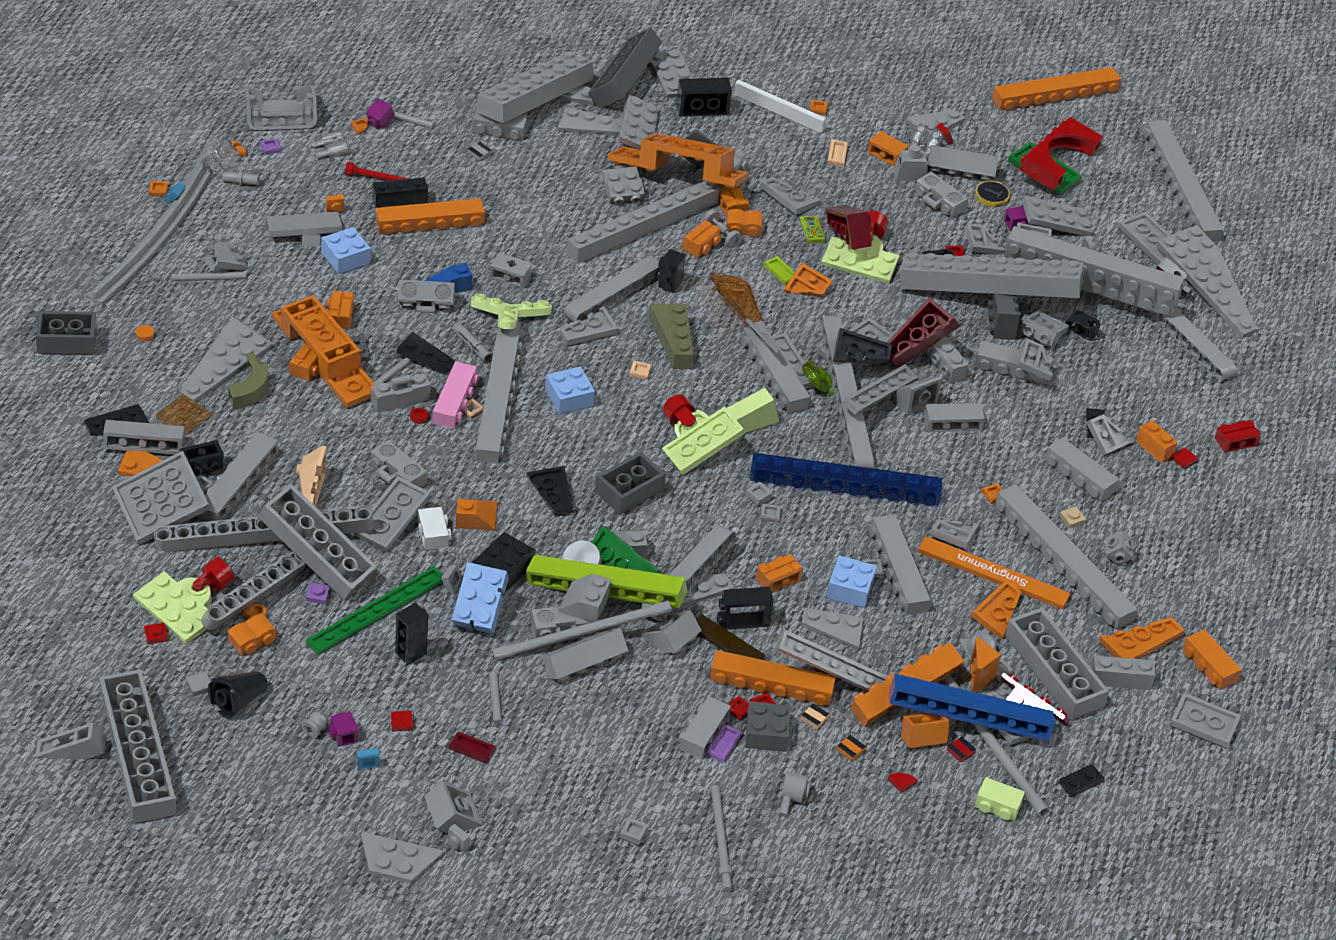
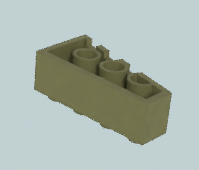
(673, 330)

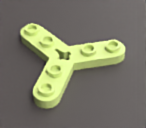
(509, 313)

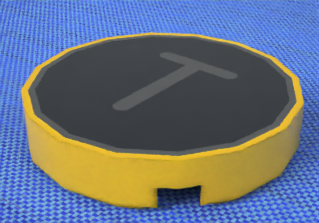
(992, 193)

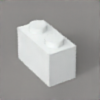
(433, 528)

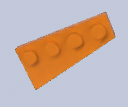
(1142, 640)

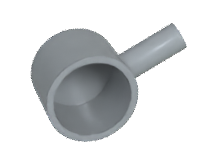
(794, 789)

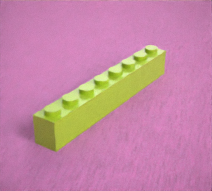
(625, 583)

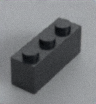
(400, 192)
(411, 633)

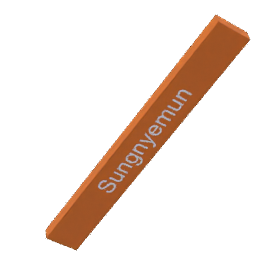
(993, 572)

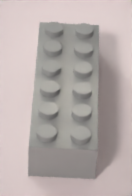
(317, 541)
(1057, 663)

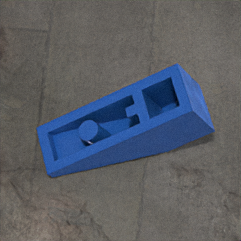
(456, 274)

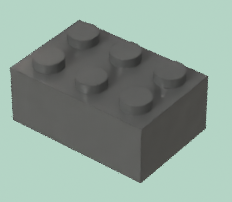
(66, 332)
(630, 482)

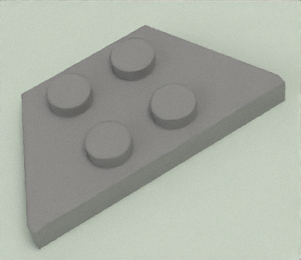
(397, 858)

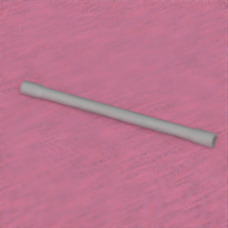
(510, 650)
(1033, 798)

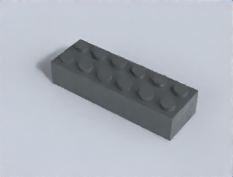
(625, 68)

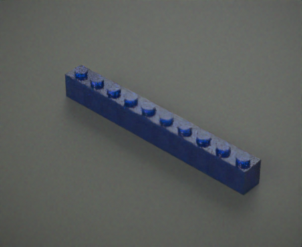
(846, 479)

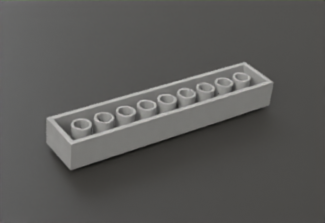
(1102, 272)
(991, 275)

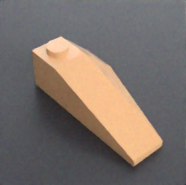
(312, 474)

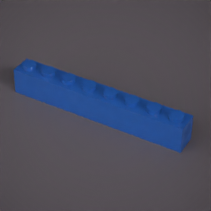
(971, 707)

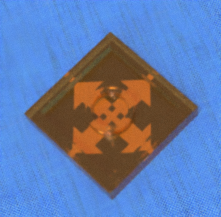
(183, 413)

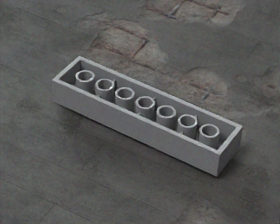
(535, 87)
(137, 746)

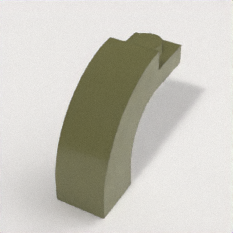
(253, 388)

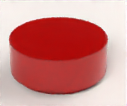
(419, 415)

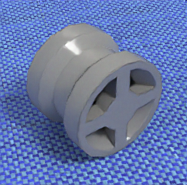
(314, 724)

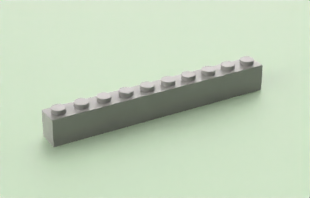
(1182, 179)
(642, 221)
(498, 395)
(1066, 557)

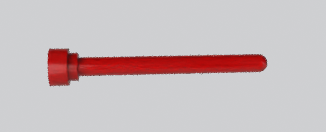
(352, 169)

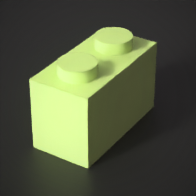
(999, 799)

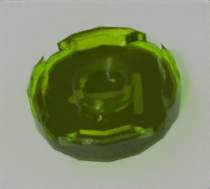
(817, 376)

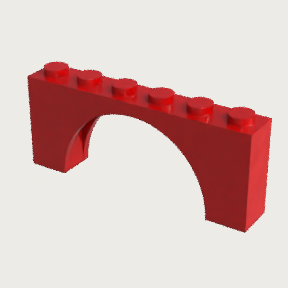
(1069, 134)

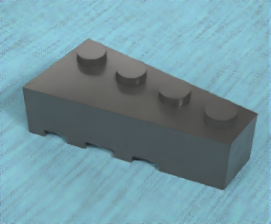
(1003, 315)

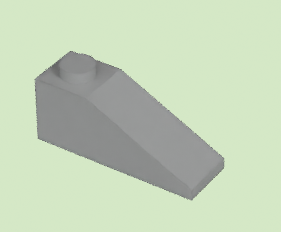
(76, 743)

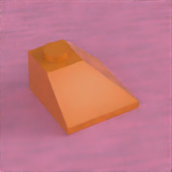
(476, 514)

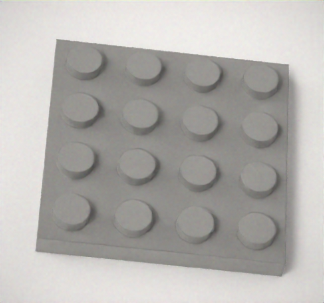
(161, 497)

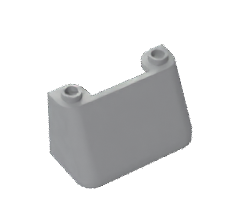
(281, 113)

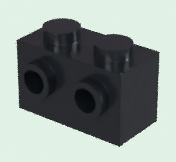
(671, 270)
(204, 457)

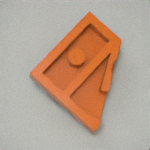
(808, 282)

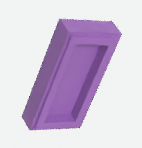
(723, 743)

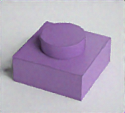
(317, 593)

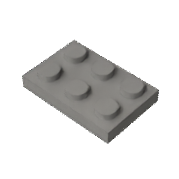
(1205, 720)

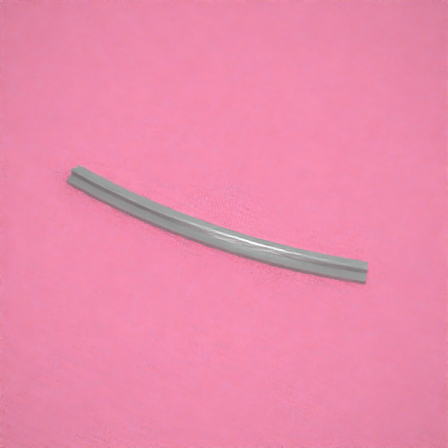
(157, 236)

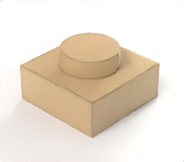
(1072, 517)

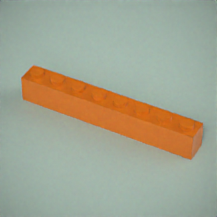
(1056, 88)

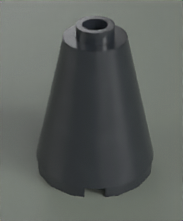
(235, 691)

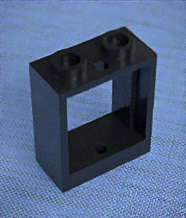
(745, 598)

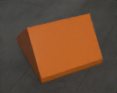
(983, 665)

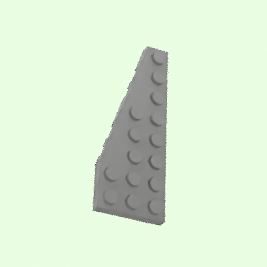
(1208, 275)

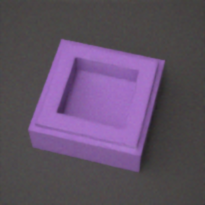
(270, 146)

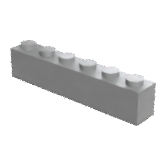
(776, 372)
(239, 476)
(900, 565)

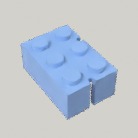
(480, 598)

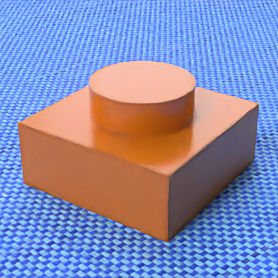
(335, 203)

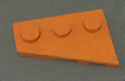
(135, 462)
(998, 608)

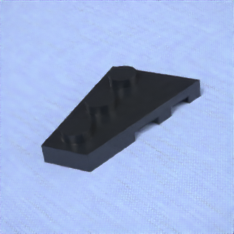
(860, 348)
(425, 353)
(96, 424)
(553, 489)

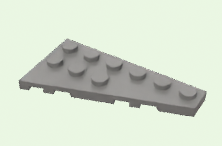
(224, 359)

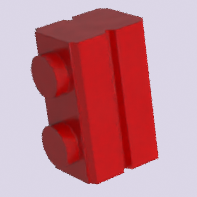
(1237, 436)

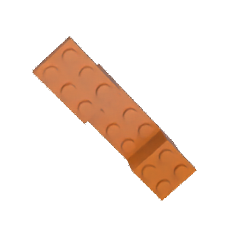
(657, 149)
(336, 353)

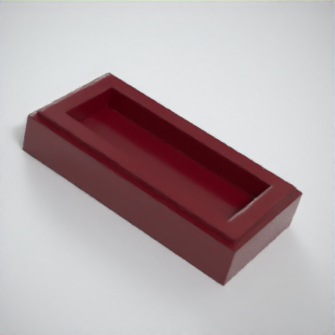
(472, 747)

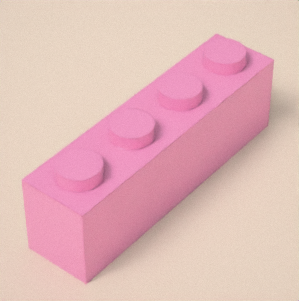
(455, 394)

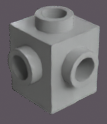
(1119, 547)

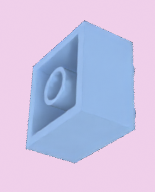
(345, 250)
(569, 390)
(851, 581)

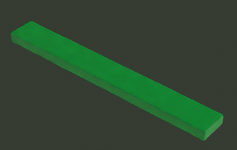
(375, 611)

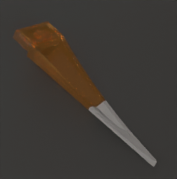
(740, 297)

